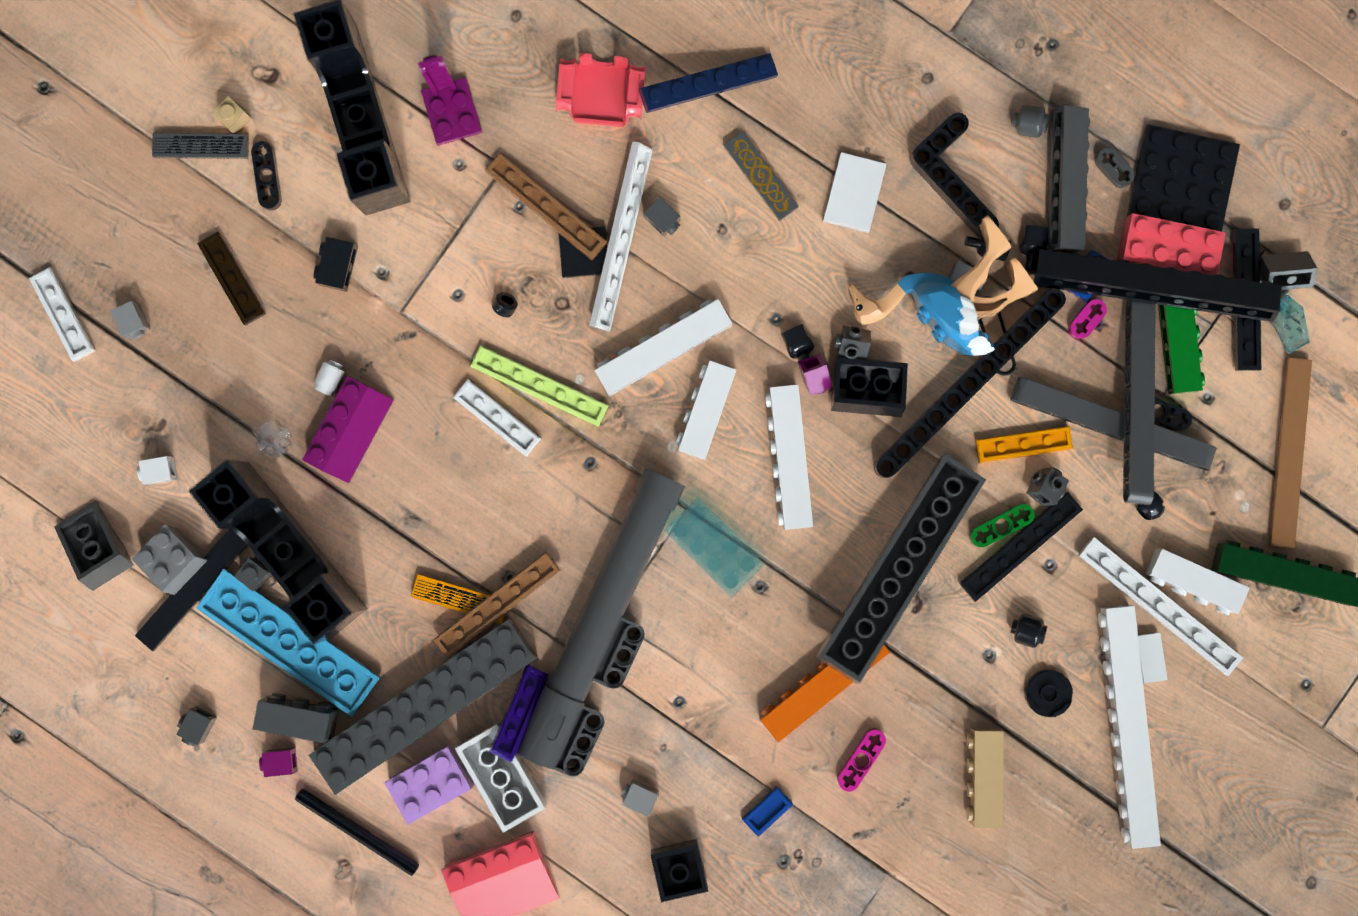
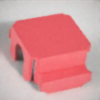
(600, 90)

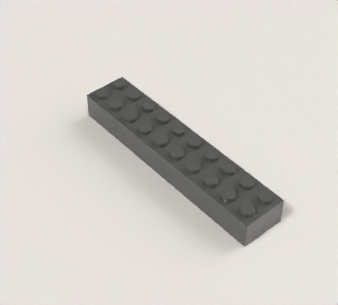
(900, 568)
(423, 706)

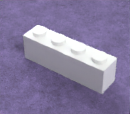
(706, 411)
(1197, 581)

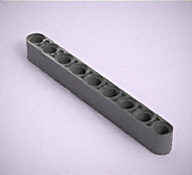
(1139, 403)
(1108, 422)

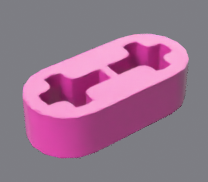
(1091, 322)

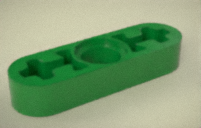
(989, 538)

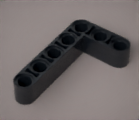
(950, 179)

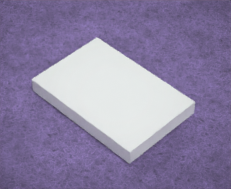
(854, 192)

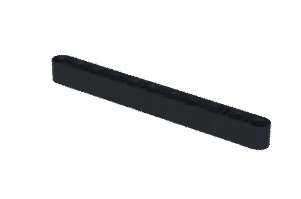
(979, 377)

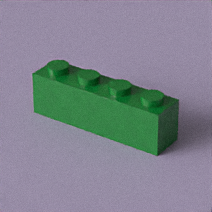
(1181, 350)

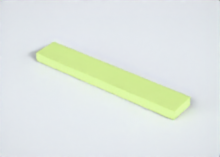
(539, 386)

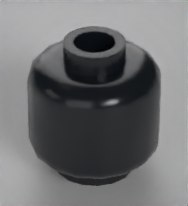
(1029, 630)

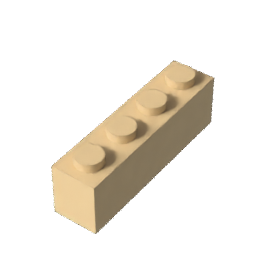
(986, 777)

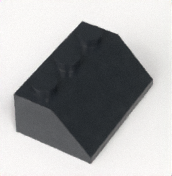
(869, 387)

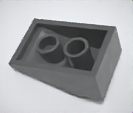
(93, 547)

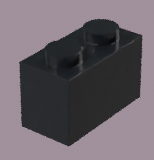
(335, 264)

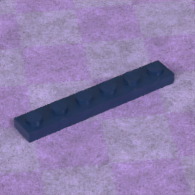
(708, 83)

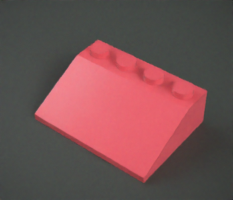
(501, 879)

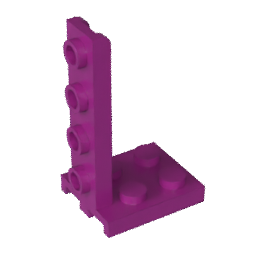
(448, 102)

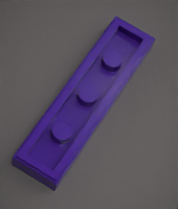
(518, 713)

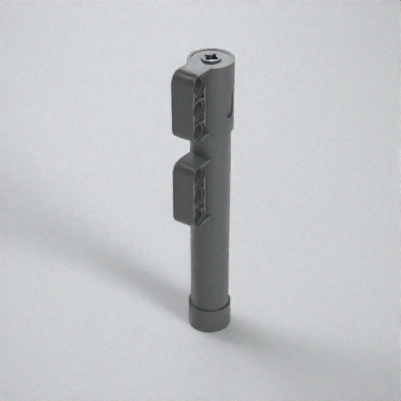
(599, 635)

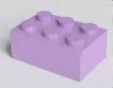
(429, 784)

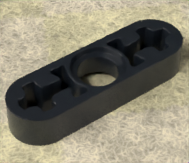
(269, 158)
(1176, 411)

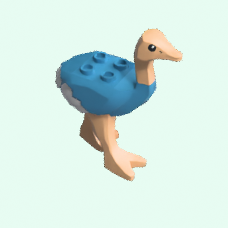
(949, 304)

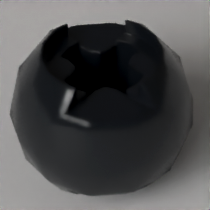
(1153, 510)

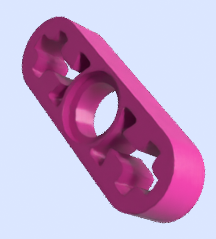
(846, 771)

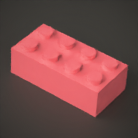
(1170, 244)

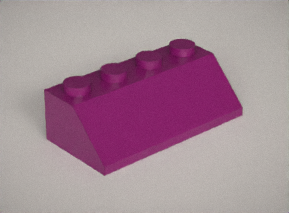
(347, 429)

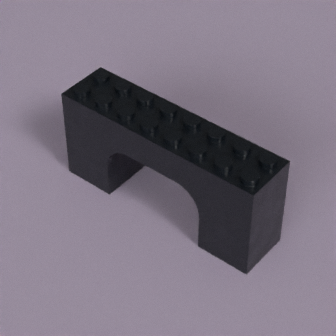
(367, 153)
(244, 503)

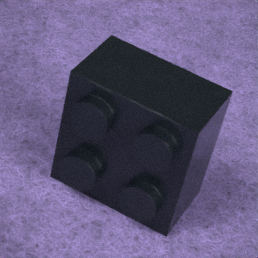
(679, 870)

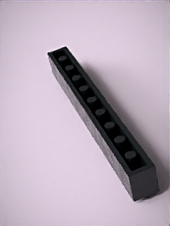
(1158, 285)

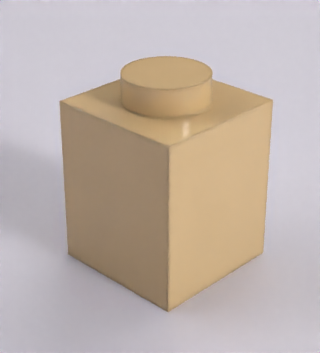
(231, 115)

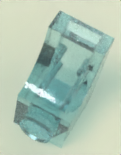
(1291, 324)

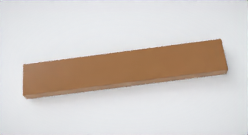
(546, 206)
(496, 604)

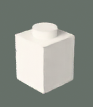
(157, 470)

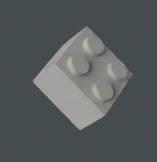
(169, 559)

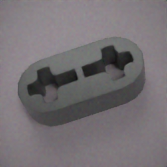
(1118, 163)

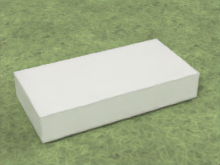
(1152, 658)

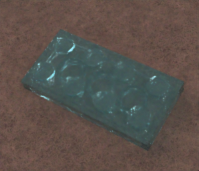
(714, 547)

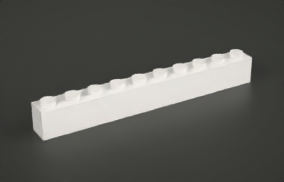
(1129, 726)

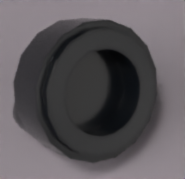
(504, 304)

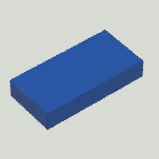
(767, 811)

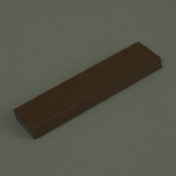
(231, 278)

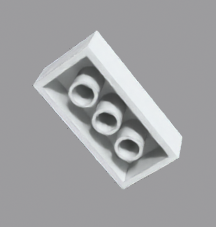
(503, 784)

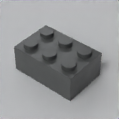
(296, 718)

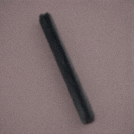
(357, 832)

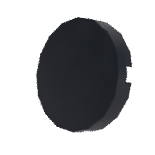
(1048, 693)

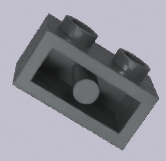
(1288, 269)

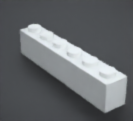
(664, 347)
(790, 457)

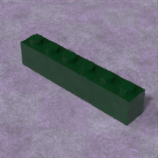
(1286, 574)

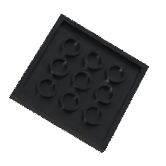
(1183, 177)

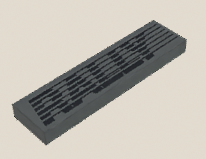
(200, 146)

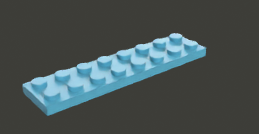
(279, 639)

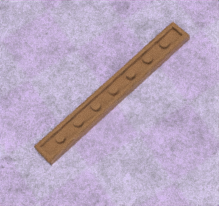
(1290, 453)

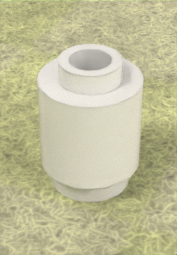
(329, 377)

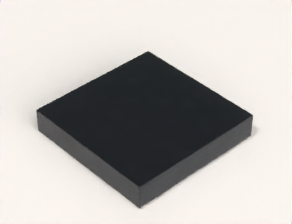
(577, 264)

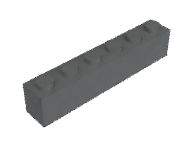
(1068, 179)

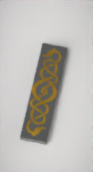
(761, 176)

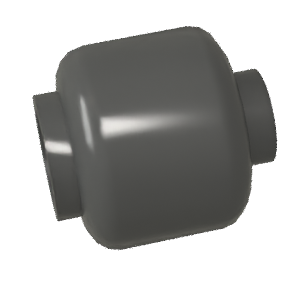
(1031, 121)

